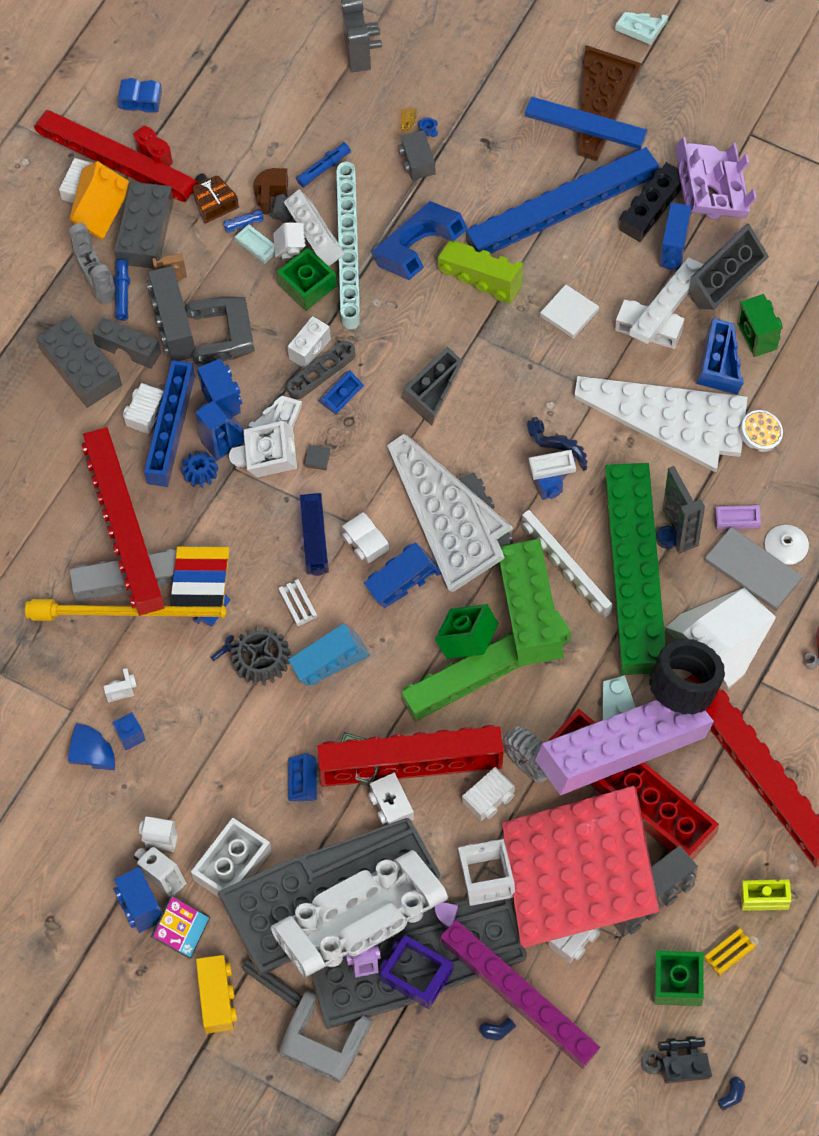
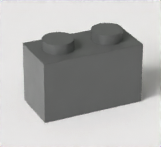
(417, 155)

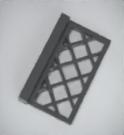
(682, 512)

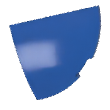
(90, 748)

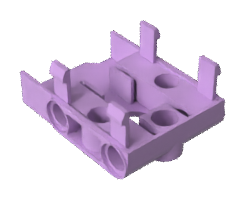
(721, 170)

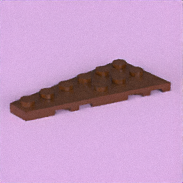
(604, 92)

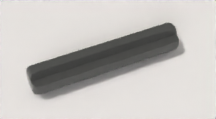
(273, 984)

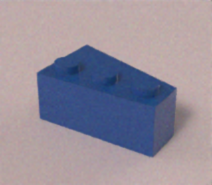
(720, 359)
(218, 430)

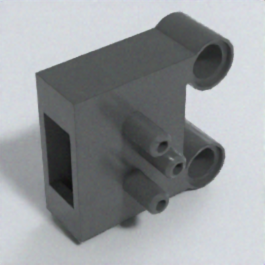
(358, 34)

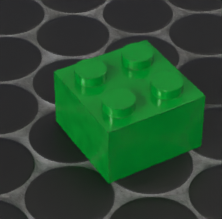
(306, 279)
(759, 325)
(466, 631)
(678, 978)

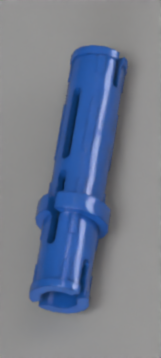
(330, 159)
(121, 283)

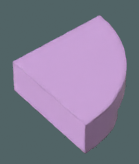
(446, 913)

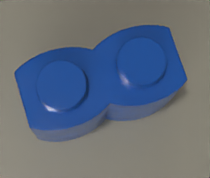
(139, 95)

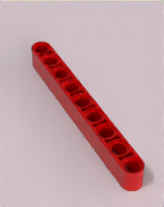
(113, 154)

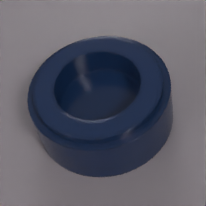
(666, 537)

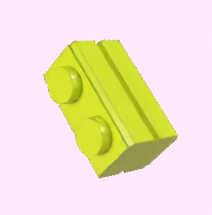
(765, 895)

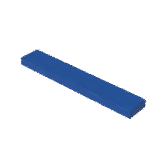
(586, 123)

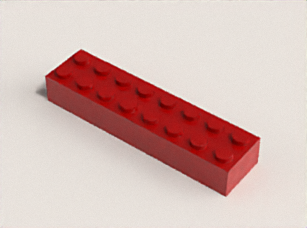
(411, 755)
(664, 809)

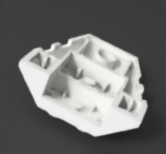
(730, 626)

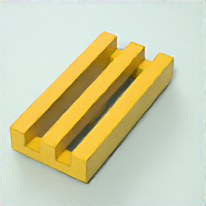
(744, 940)

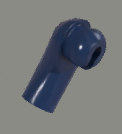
(496, 1032)

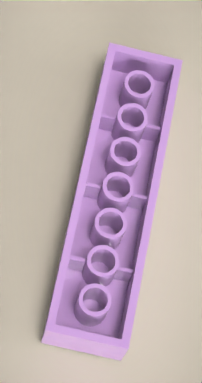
(618, 744)

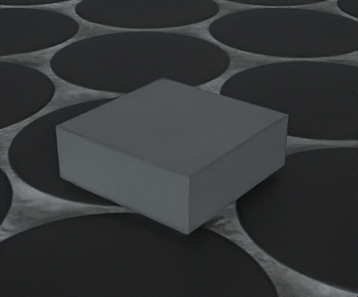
(317, 457)

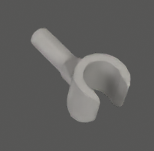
(810, 656)

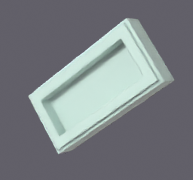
(256, 243)

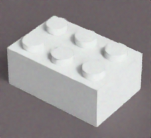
(231, 858)

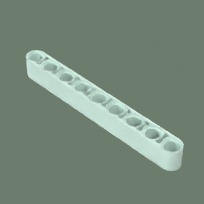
(348, 236)

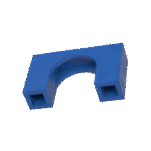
(430, 220)

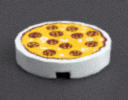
(761, 430)

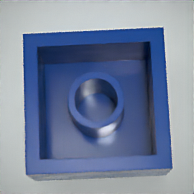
(219, 387)
(137, 898)

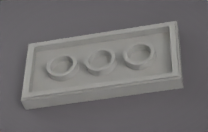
(753, 568)

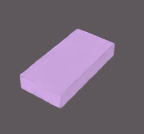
(738, 517)

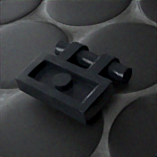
(684, 1067)

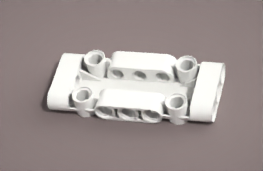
(358, 913)

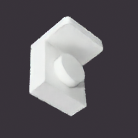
(120, 689)

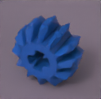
(199, 469)

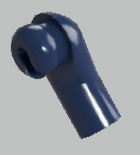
(735, 1094)

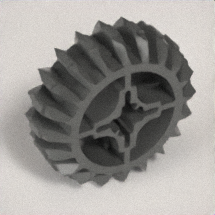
(247, 646)

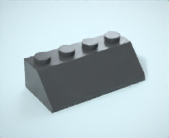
(727, 269)

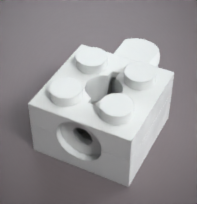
(260, 444)

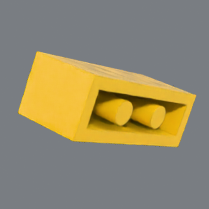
(216, 994)

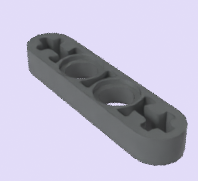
(324, 372)

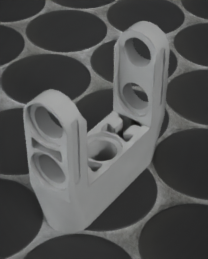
(96, 274)
(315, 1055)

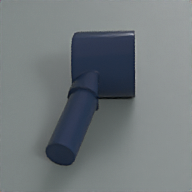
(227, 648)

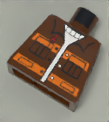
(213, 197)

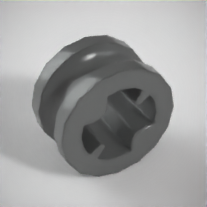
(645, 1060)

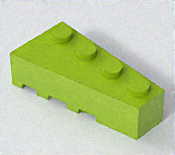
(482, 270)

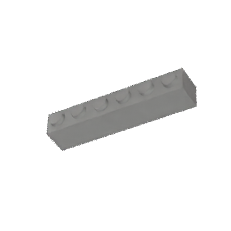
(106, 579)

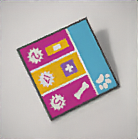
(180, 927)

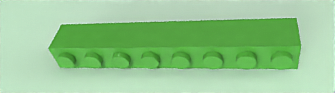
(466, 675)

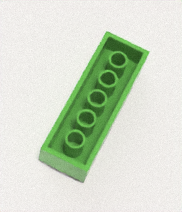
(530, 603)

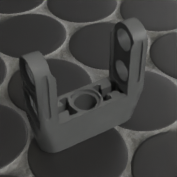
(239, 327)

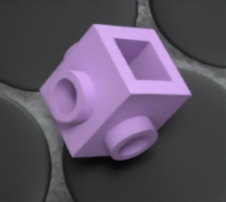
(365, 962)

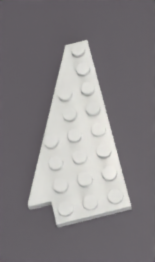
(682, 419)
(454, 518)

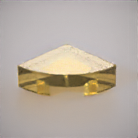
(408, 118)

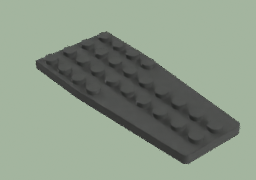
(278, 891)
(349, 998)

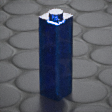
(314, 534)

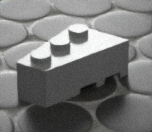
(432, 385)

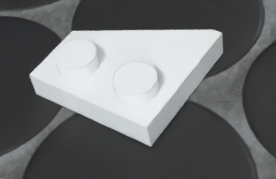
(283, 409)

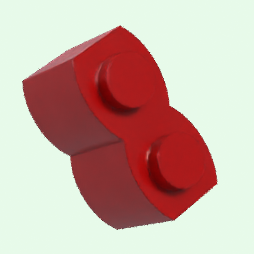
(151, 146)

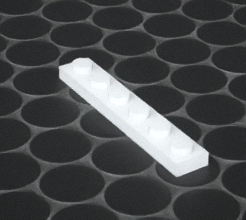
(665, 303)
(570, 568)

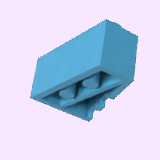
(329, 655)

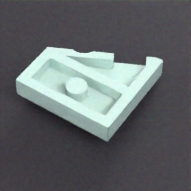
(641, 26)

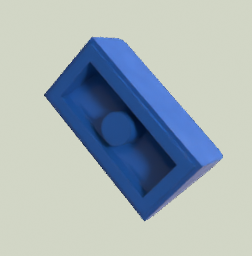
(341, 392)
(302, 778)

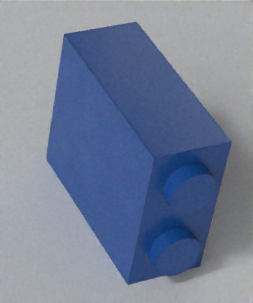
(675, 236)

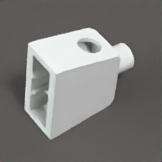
(160, 871)

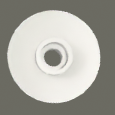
(787, 553)

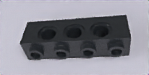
(639, 226)

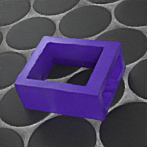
(436, 985)

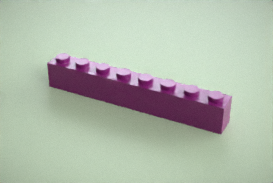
(519, 994)

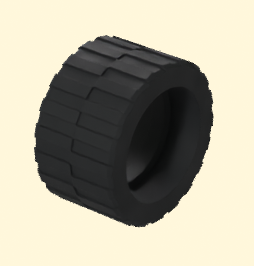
(679, 694)

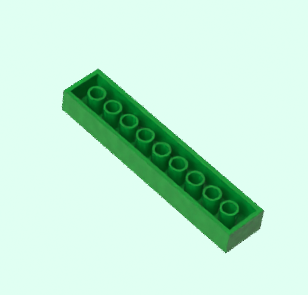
(634, 566)

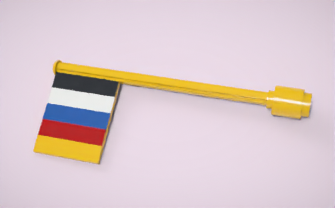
(196, 590)

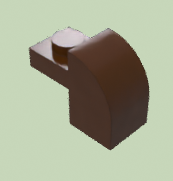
(268, 185)

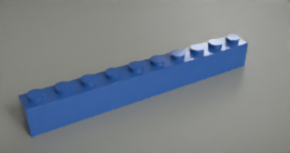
(563, 202)

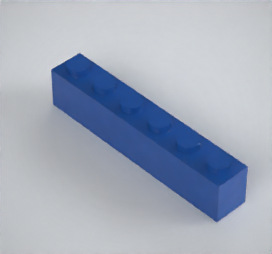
(169, 423)

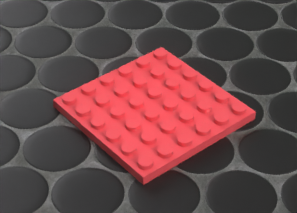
(580, 867)

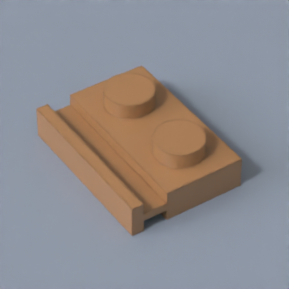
(176, 261)

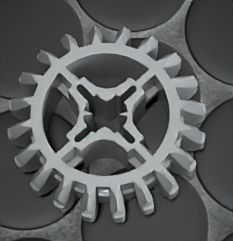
(523, 749)

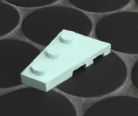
(616, 697)

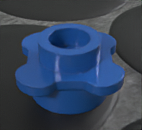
(428, 123)

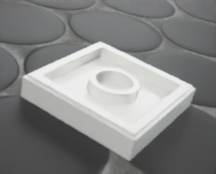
(569, 311)

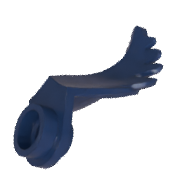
(560, 442)

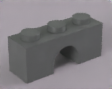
(140, 346)

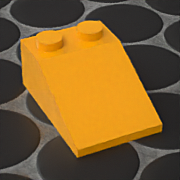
(98, 198)

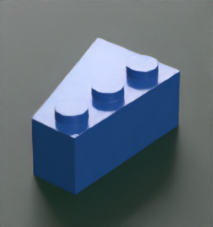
(401, 574)

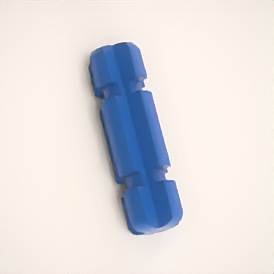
(243, 220)

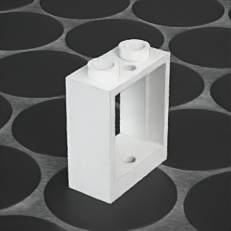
(492, 889)

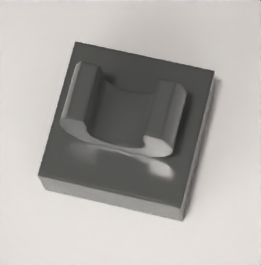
(280, 210)

